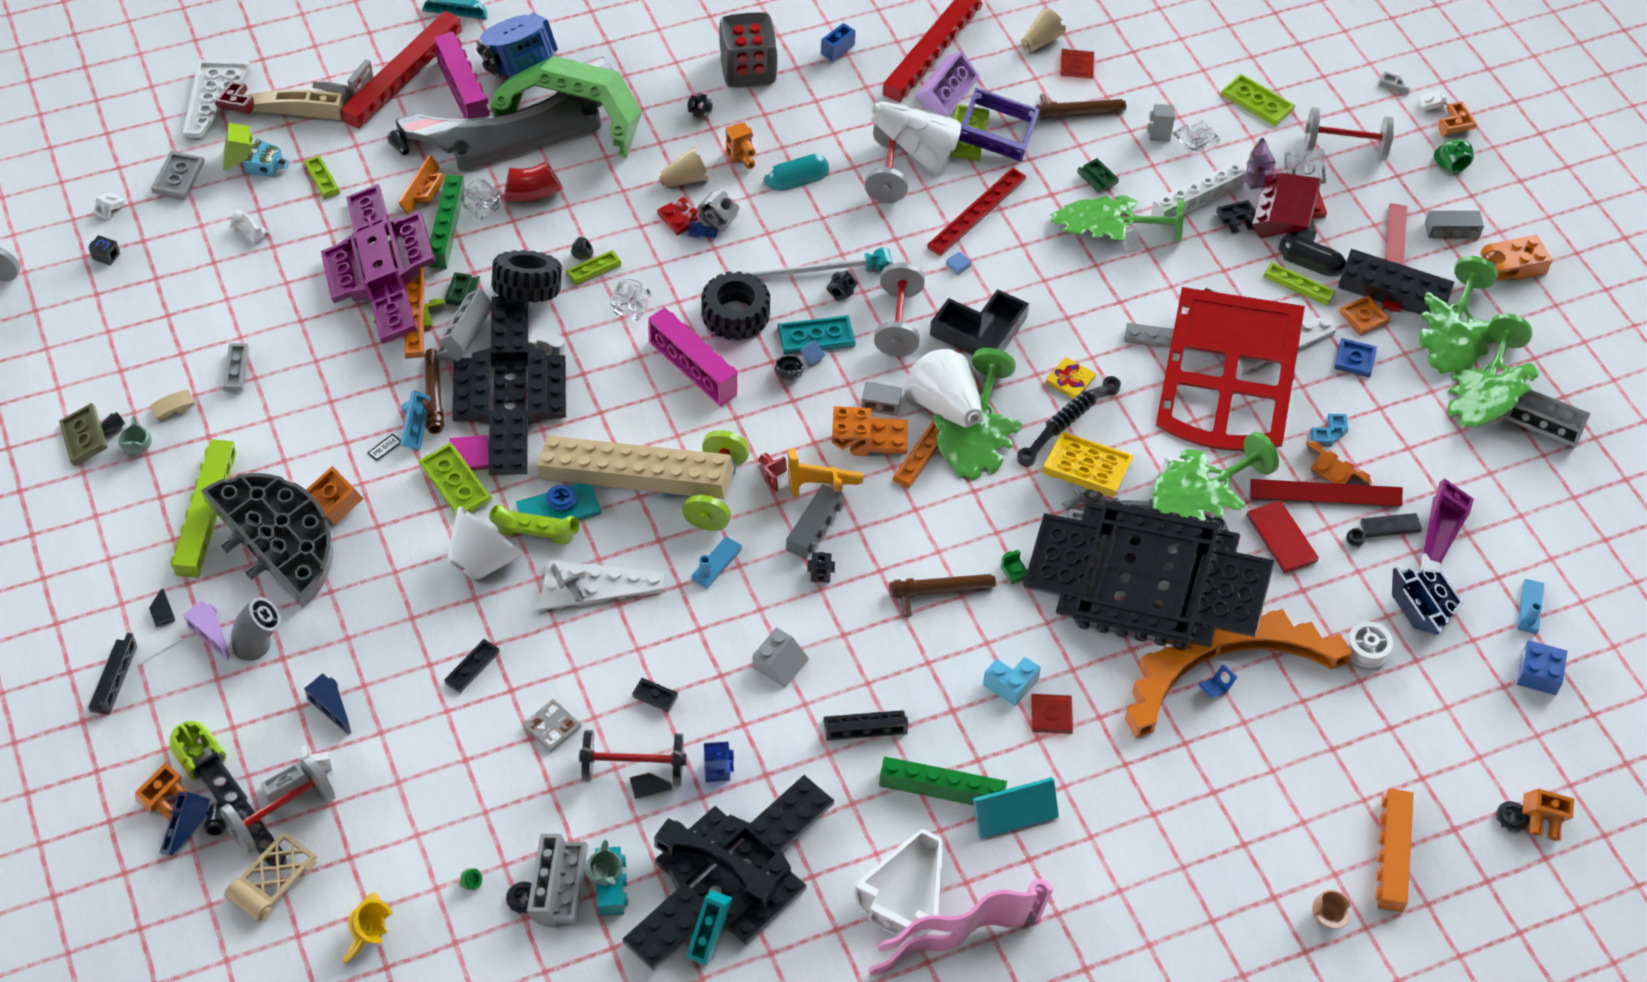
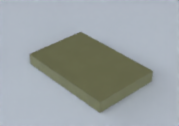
(83, 434)

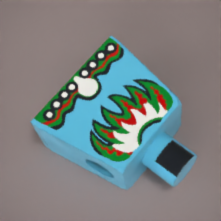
(264, 159)

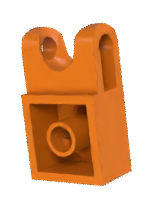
(1518, 257)

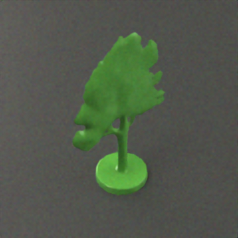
(1103, 217)
(1451, 340)
(1489, 395)
(975, 447)
(1191, 492)

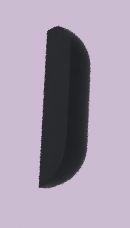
(1311, 255)

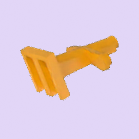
(802, 473)

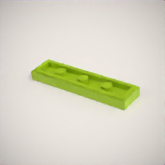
(1299, 284)

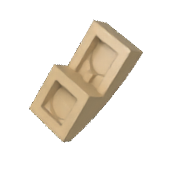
(177, 402)

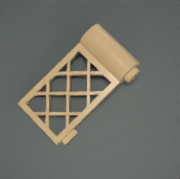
(256, 901)

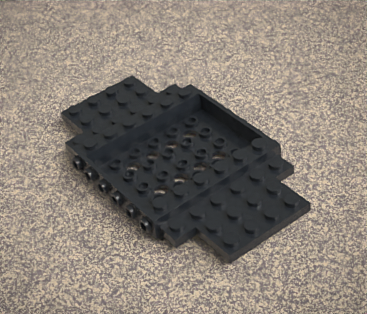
(1206, 590)

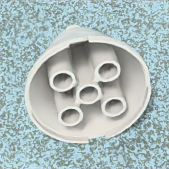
(478, 546)

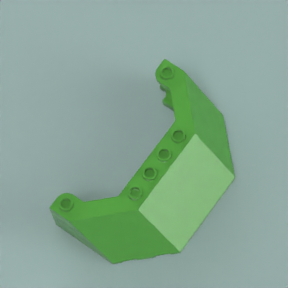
(580, 81)

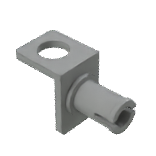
(1078, 497)
(572, 582)

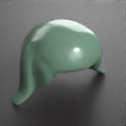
(135, 438)
(603, 866)

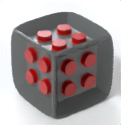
(748, 49)

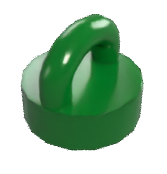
(471, 879)

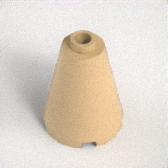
(1043, 30)
(684, 170)

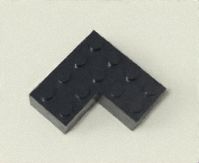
(975, 330)

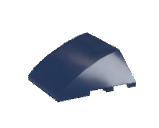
(1425, 598)

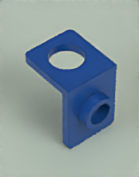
(1215, 686)

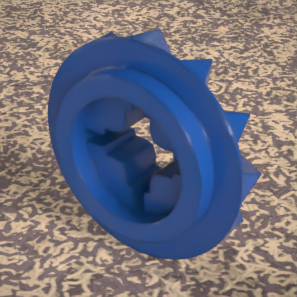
(568, 494)

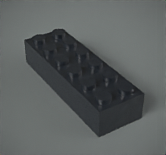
(1392, 282)

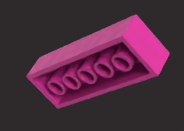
(460, 77)
(692, 356)

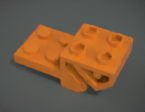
(865, 434)

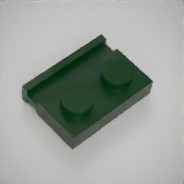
(1097, 175)
(459, 288)

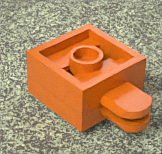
(334, 495)

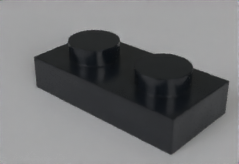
(655, 694)

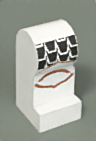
(547, 341)

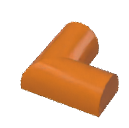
(1460, 120)

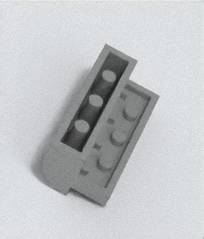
(464, 326)
(1549, 417)
(557, 880)

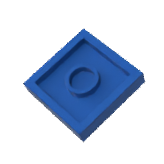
(1355, 357)

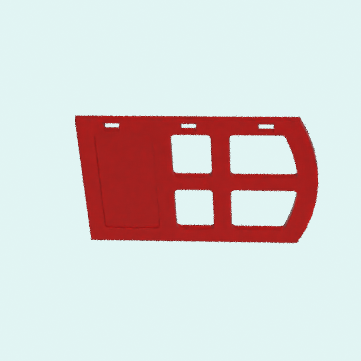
(1237, 329)

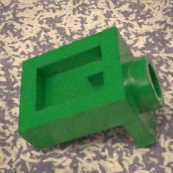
(1013, 566)

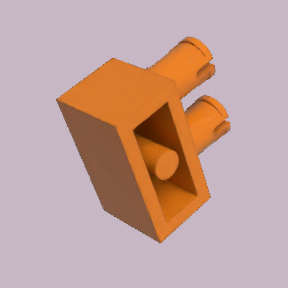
(739, 144)
(158, 788)
(1547, 806)

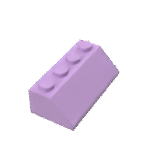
(948, 84)

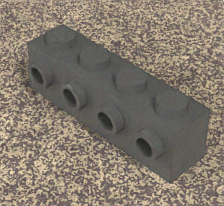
(814, 522)

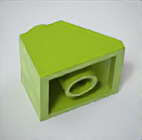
(237, 145)

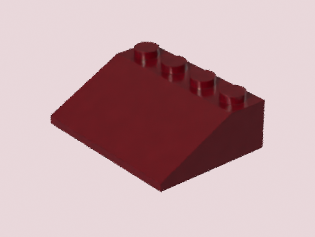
(1286, 204)

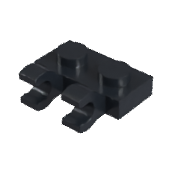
(1234, 212)

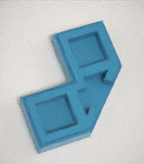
(1336, 429)

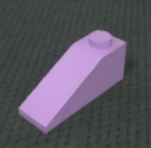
(204, 622)

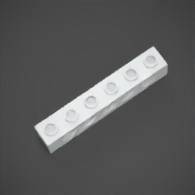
(1201, 191)

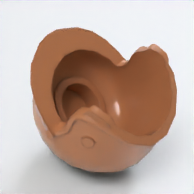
(1331, 909)

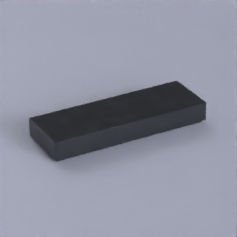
(1390, 525)
(471, 666)

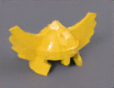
(367, 924)

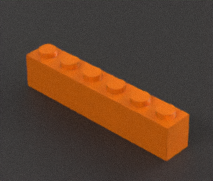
(1395, 850)

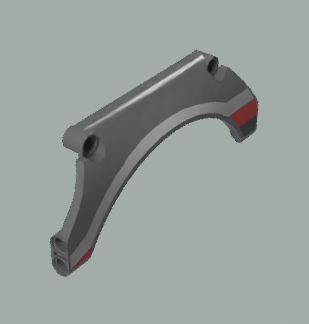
(503, 135)

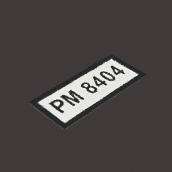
(384, 447)

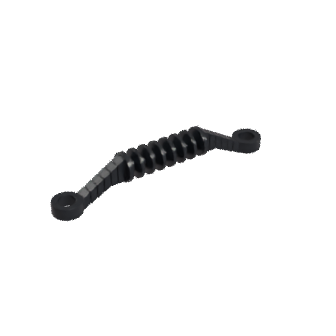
(1066, 416)

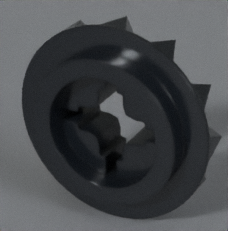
(1505, 810)
(516, 892)

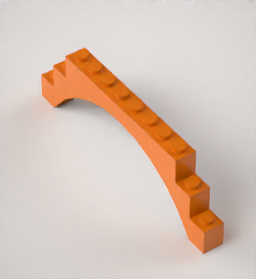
(1274, 633)

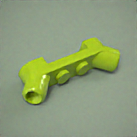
(514, 522)

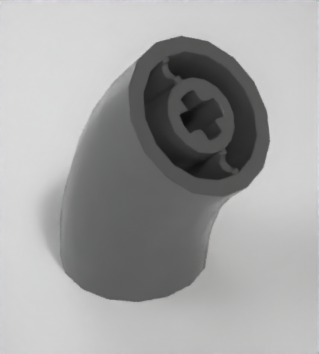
(254, 628)

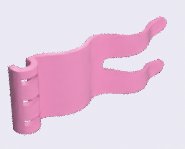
(997, 908)

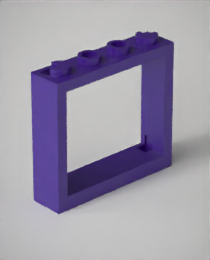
(991, 141)

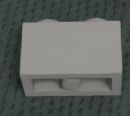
(1161, 122)
(881, 398)

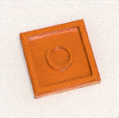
(1364, 315)

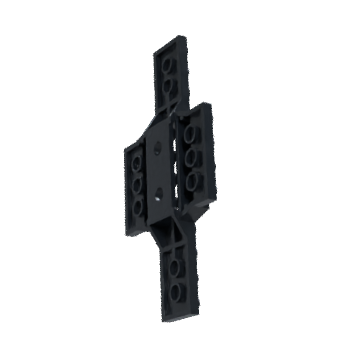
(509, 355)
(763, 845)

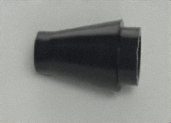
(398, 141)
(112, 423)
(214, 822)

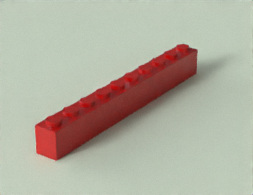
(929, 48)
(398, 72)

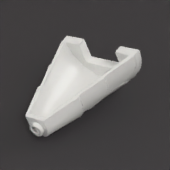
(920, 133)
(945, 385)
(903, 885)

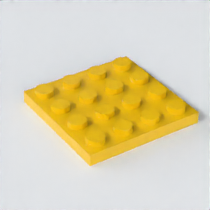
(1087, 464)

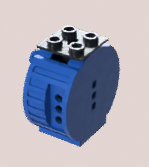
(516, 45)

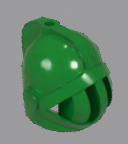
(1454, 155)

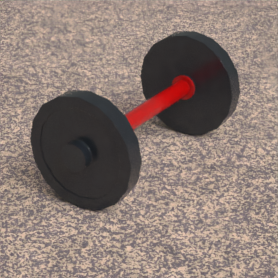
(588, 756)

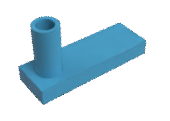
(414, 421)
(713, 565)
(1530, 606)

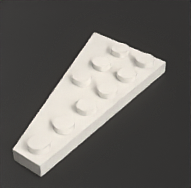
(209, 83)
(1312, 330)
(599, 584)

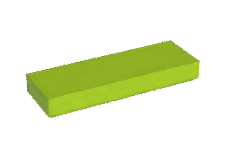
(321, 177)
(593, 267)

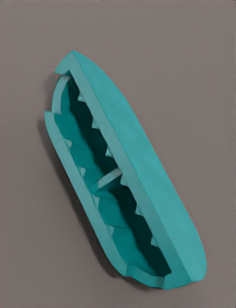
(461, 8)
(797, 172)

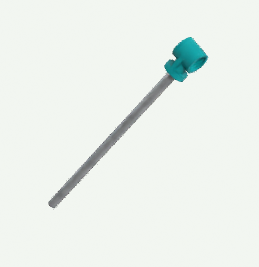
(879, 259)

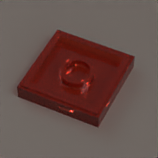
(1077, 63)
(1051, 713)

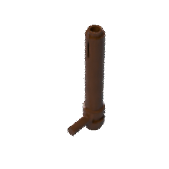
(1055, 109)
(434, 410)
(911, 587)

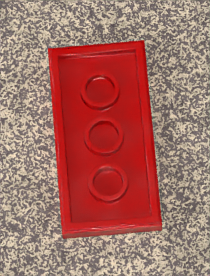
(1282, 536)

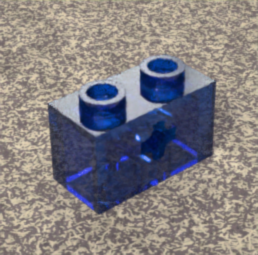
(718, 761)

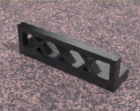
(113, 675)
(867, 725)

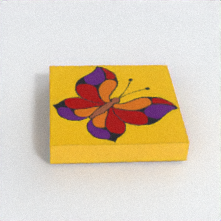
(1070, 378)

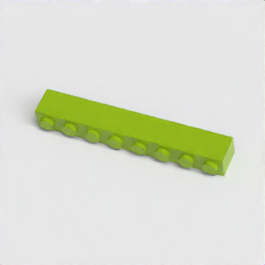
(200, 517)

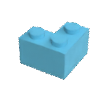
(1011, 683)

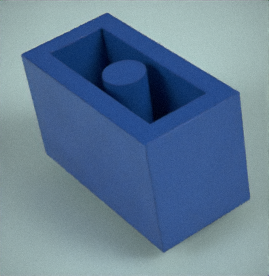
(838, 42)

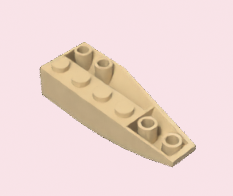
(300, 103)

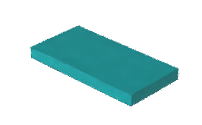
(829, 333)
(585, 506)
(1016, 807)

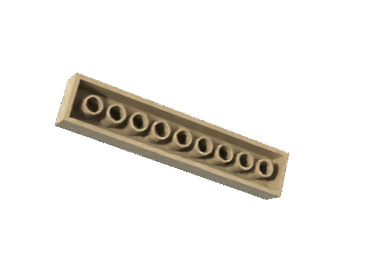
(635, 467)

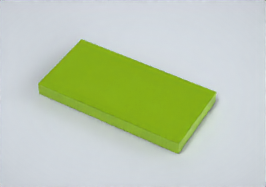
(1258, 100)
(977, 120)
(454, 479)

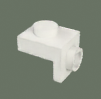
(1433, 100)
(106, 203)
(322, 759)

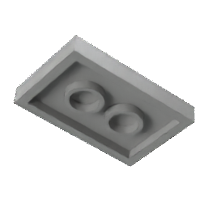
(177, 175)

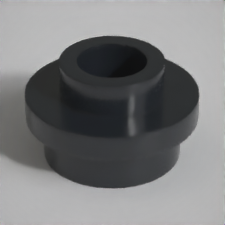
(1358, 534)

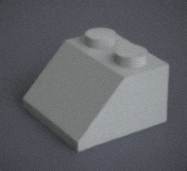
(779, 657)

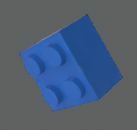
(1542, 667)

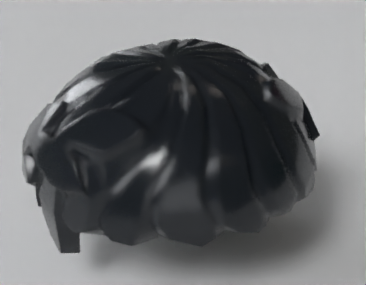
(789, 367)

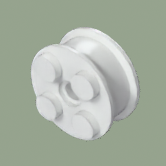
(1370, 644)

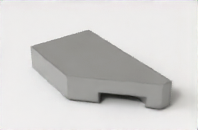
(1393, 82)

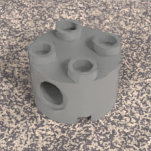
(717, 210)

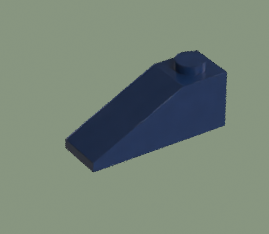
(326, 697)
(186, 816)

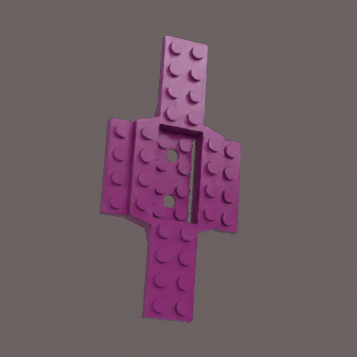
(352, 262)

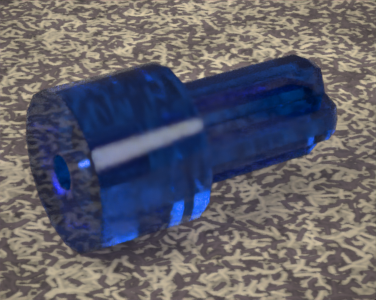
(696, 230)

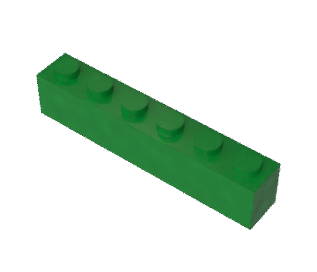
(446, 219)
(936, 781)

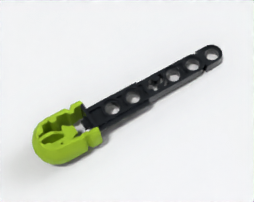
(210, 769)

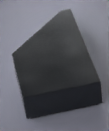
(161, 610)
(648, 784)

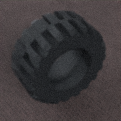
(526, 276)
(739, 288)

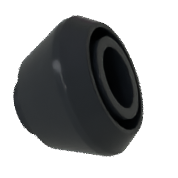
(582, 249)

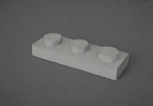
(235, 367)

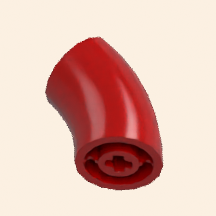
(531, 183)

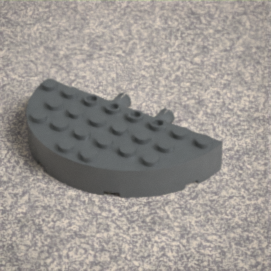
(280, 528)

